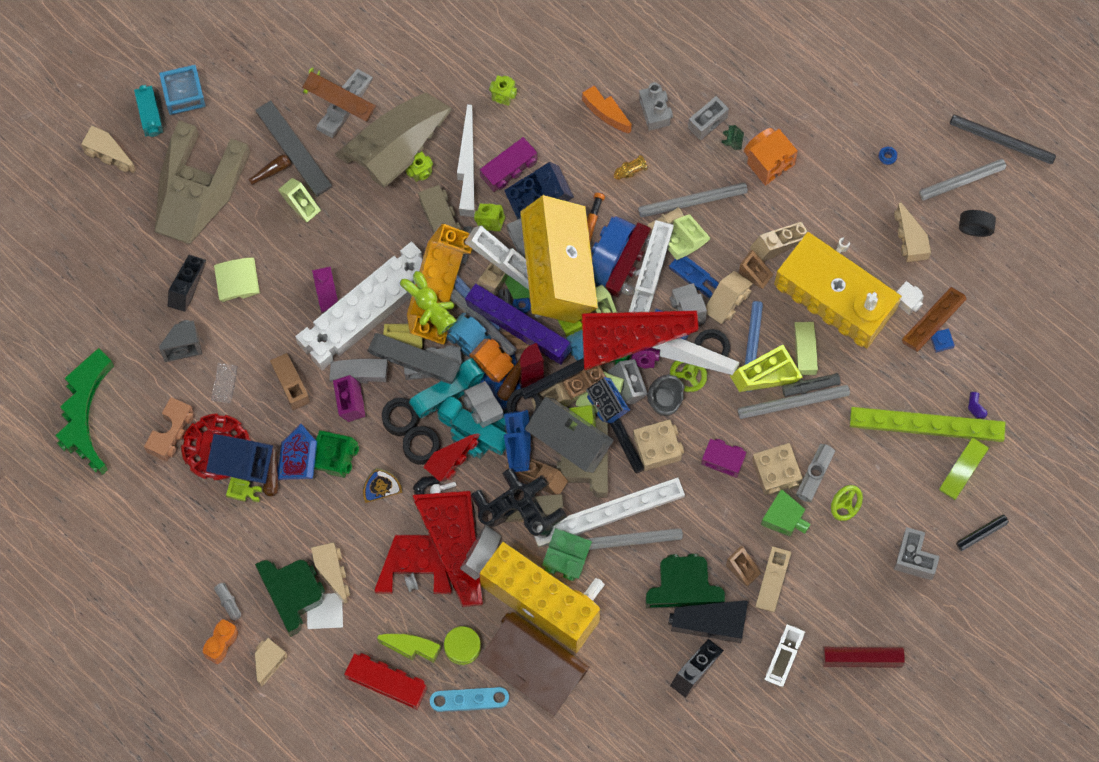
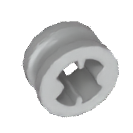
(411, 582)

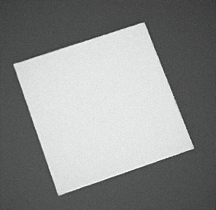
(326, 615)

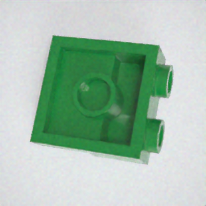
(335, 453)
(566, 554)

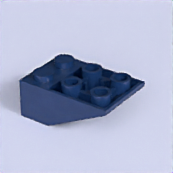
(544, 181)
(239, 458)

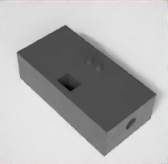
(569, 434)

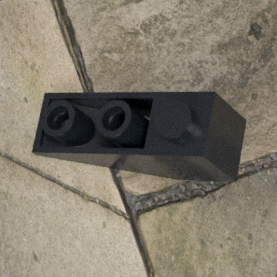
(185, 283)
(696, 668)

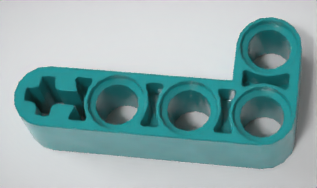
(434, 396)
(461, 420)

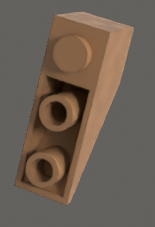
(290, 381)
(553, 476)

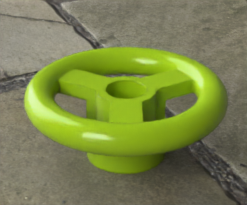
(693, 369)
(844, 500)

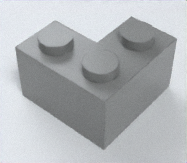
(687, 299)
(912, 559)

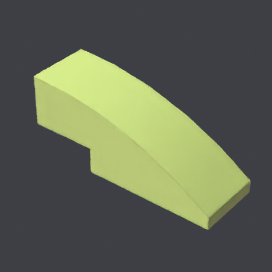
(806, 348)

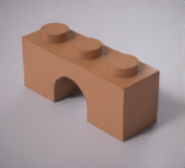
(163, 444)

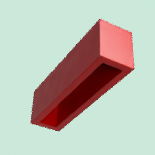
(386, 681)

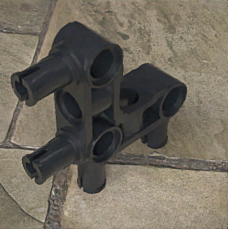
(509, 503)

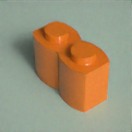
(492, 360)
(217, 645)

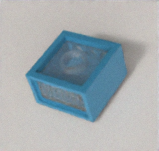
(182, 89)

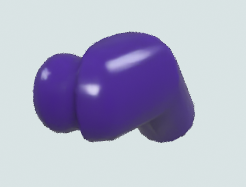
(974, 407)

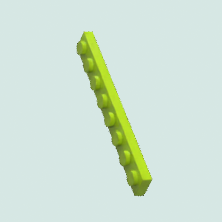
(927, 424)

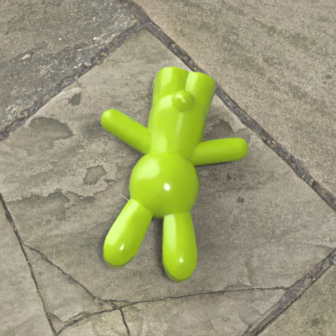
(427, 300)

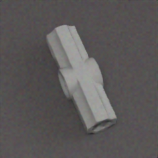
(810, 482)

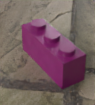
(508, 164)

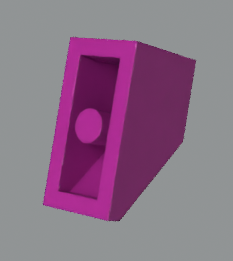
(325, 288)

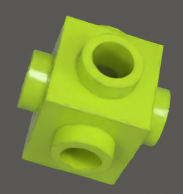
(503, 90)
(420, 168)
(490, 217)

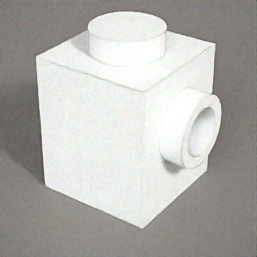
(911, 298)

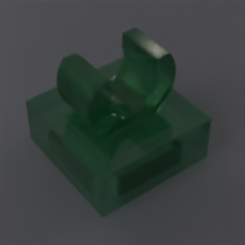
(734, 137)

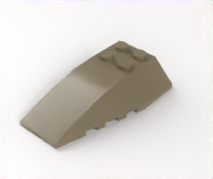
(395, 138)

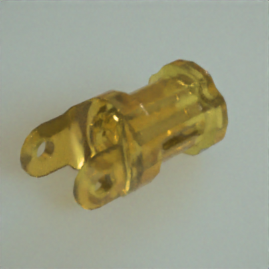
(628, 169)

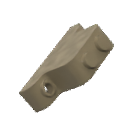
(598, 479)

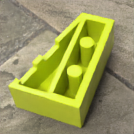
(767, 371)

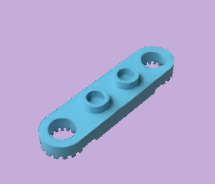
(469, 699)

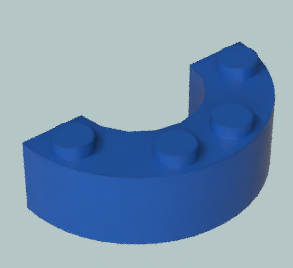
(610, 248)

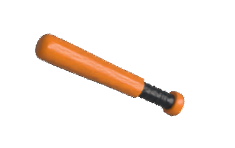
(592, 217)

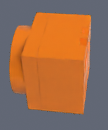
(770, 154)

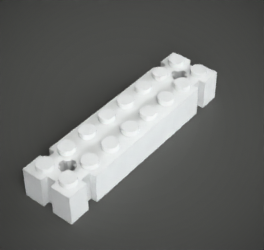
(361, 309)

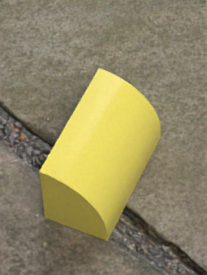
(401, 333)

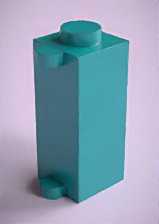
(148, 111)

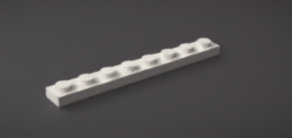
(617, 509)

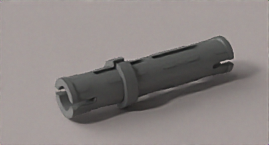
(811, 384)

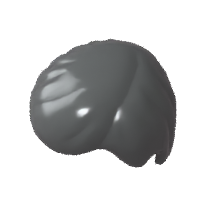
(666, 395)

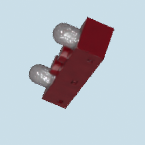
(626, 264)

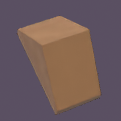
(755, 270)
(743, 566)

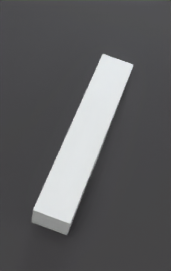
(466, 167)
(493, 250)
(651, 267)
(696, 355)

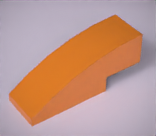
(606, 109)

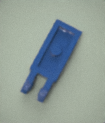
(694, 274)

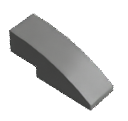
(361, 369)
(480, 552)

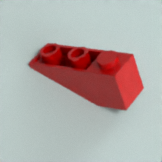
(444, 461)

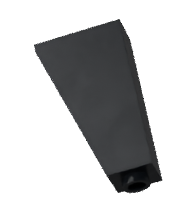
(714, 621)

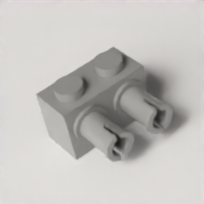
(654, 106)

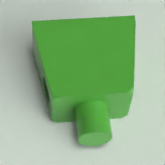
(785, 515)

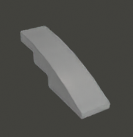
(336, 116)

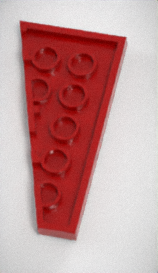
(625, 333)
(452, 531)

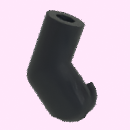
(422, 483)

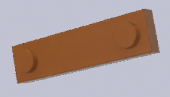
(339, 96)
(934, 319)

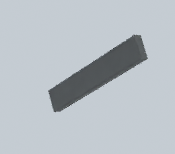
(293, 148)

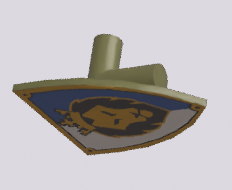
(380, 485)

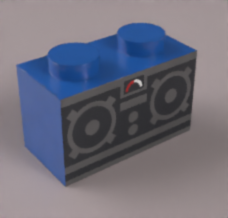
(607, 400)

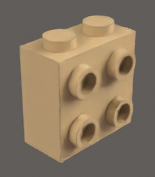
(658, 444)
(777, 469)

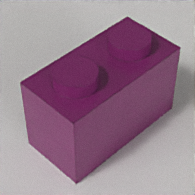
(349, 398)
(723, 457)

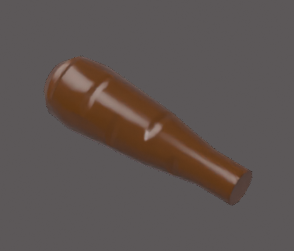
(275, 166)
(510, 383)
(270, 488)

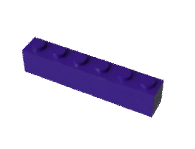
(518, 323)

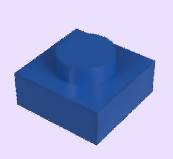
(942, 340)

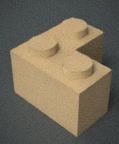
(727, 295)

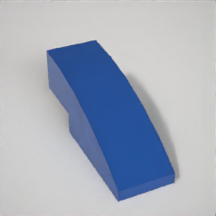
(517, 440)

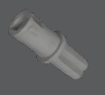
(227, 601)

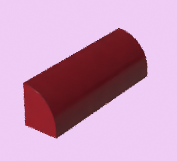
(531, 365)
(863, 657)

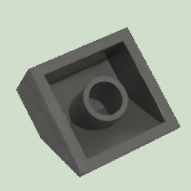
(181, 342)

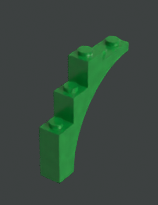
(83, 384)

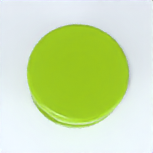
(462, 645)

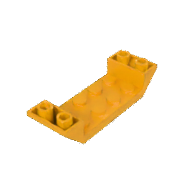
(440, 270)

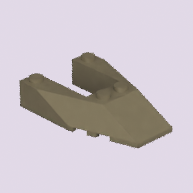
(191, 196)

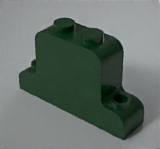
(683, 584)
(292, 591)

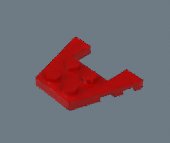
(416, 556)

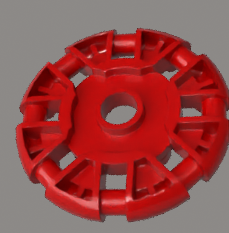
(205, 439)

